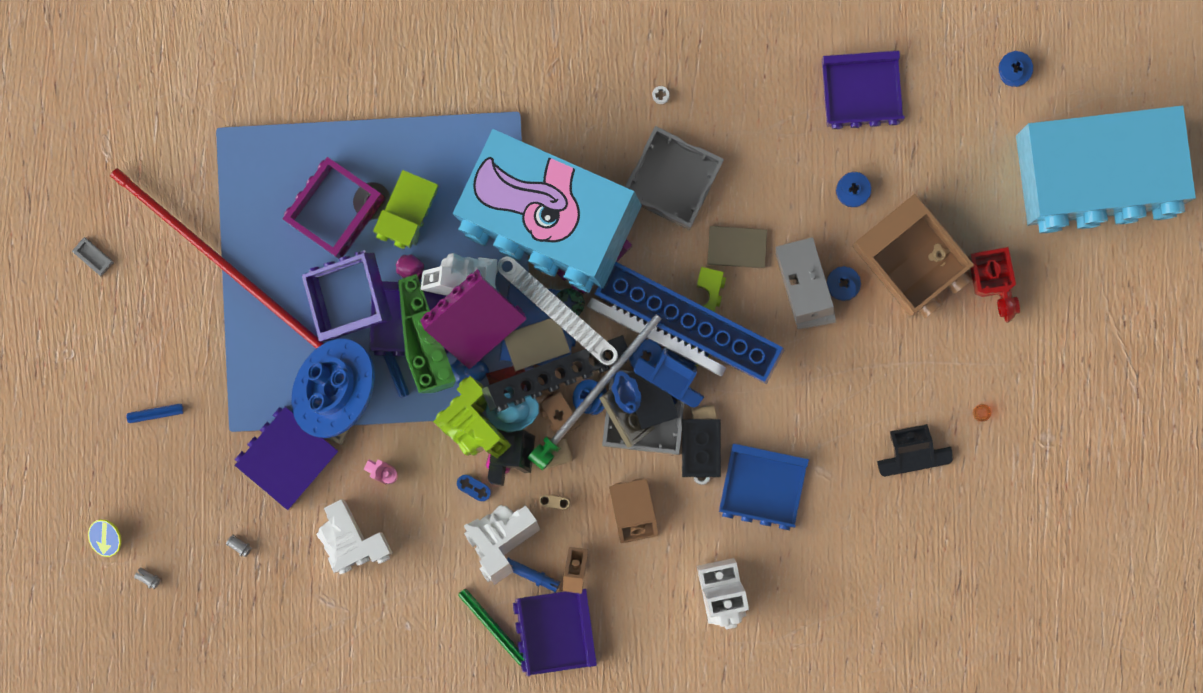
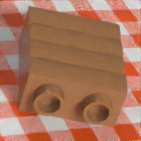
(899, 257)

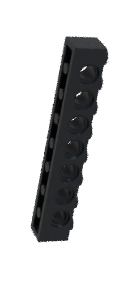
(495, 392)

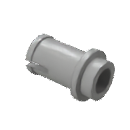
(239, 546)
(147, 578)

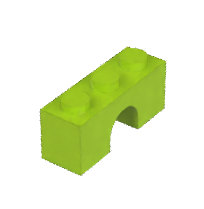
(711, 281)

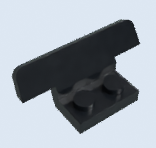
(913, 452)
(514, 457)

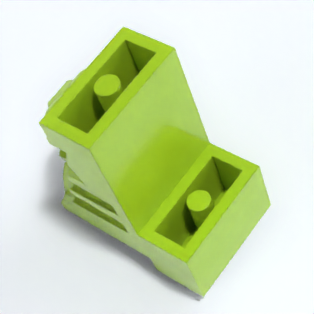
(406, 210)
(467, 423)

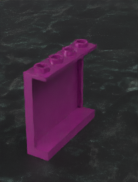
(472, 319)

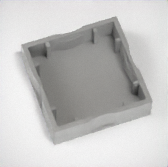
(673, 177)
(662, 439)

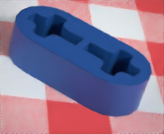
(471, 492)

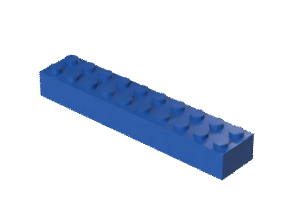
(691, 322)

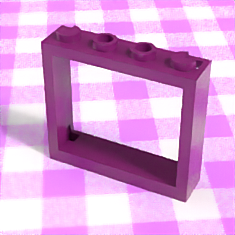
(357, 224)

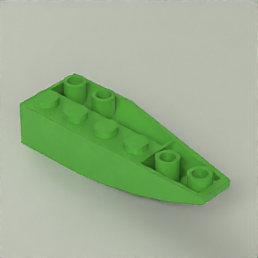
(423, 353)

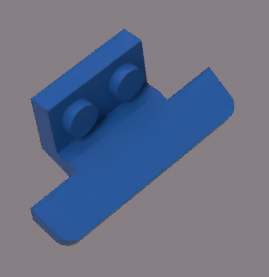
(672, 375)

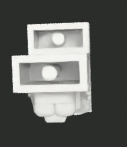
(454, 271)
(498, 535)
(346, 543)
(723, 593)

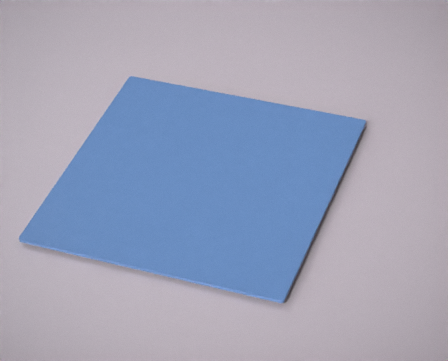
(257, 182)

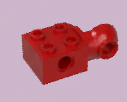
(994, 275)

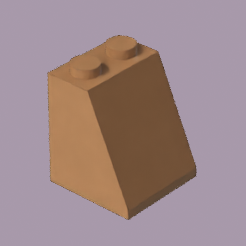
(633, 510)

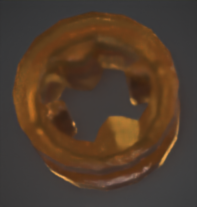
(980, 407)

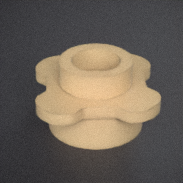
(934, 255)

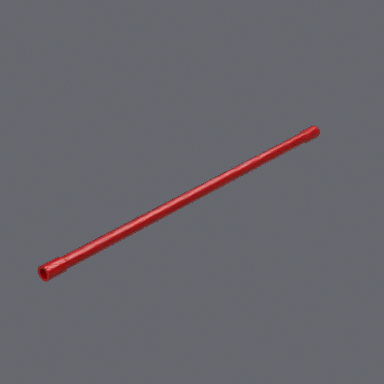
(126, 182)

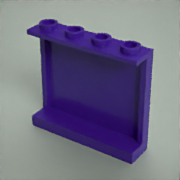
(862, 89)
(389, 334)
(284, 458)
(554, 632)

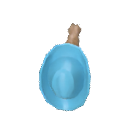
(518, 416)

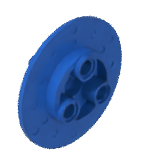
(333, 388)

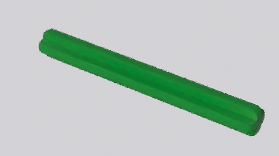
(491, 625)

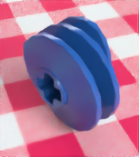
(1006, 69)
(857, 180)
(842, 293)
(647, 346)
(582, 391)

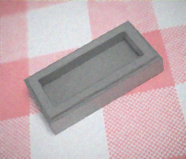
(92, 256)

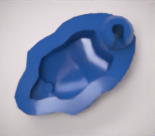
(478, 371)
(626, 392)

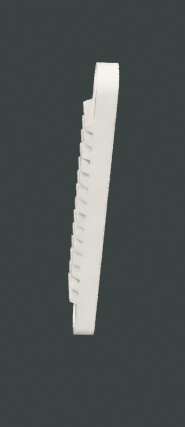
(557, 310)
(664, 340)

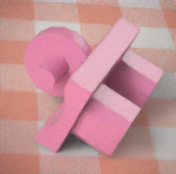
(381, 471)

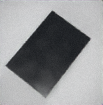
(655, 403)
(701, 447)

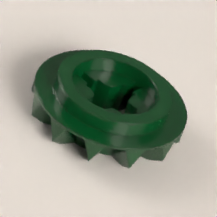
(575, 297)

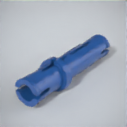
(533, 575)

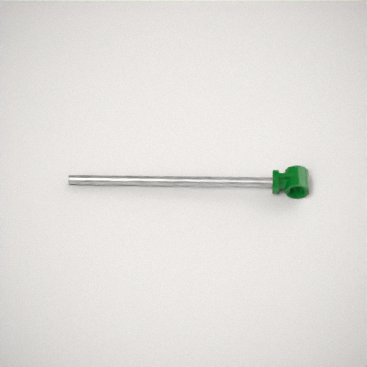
(542, 455)

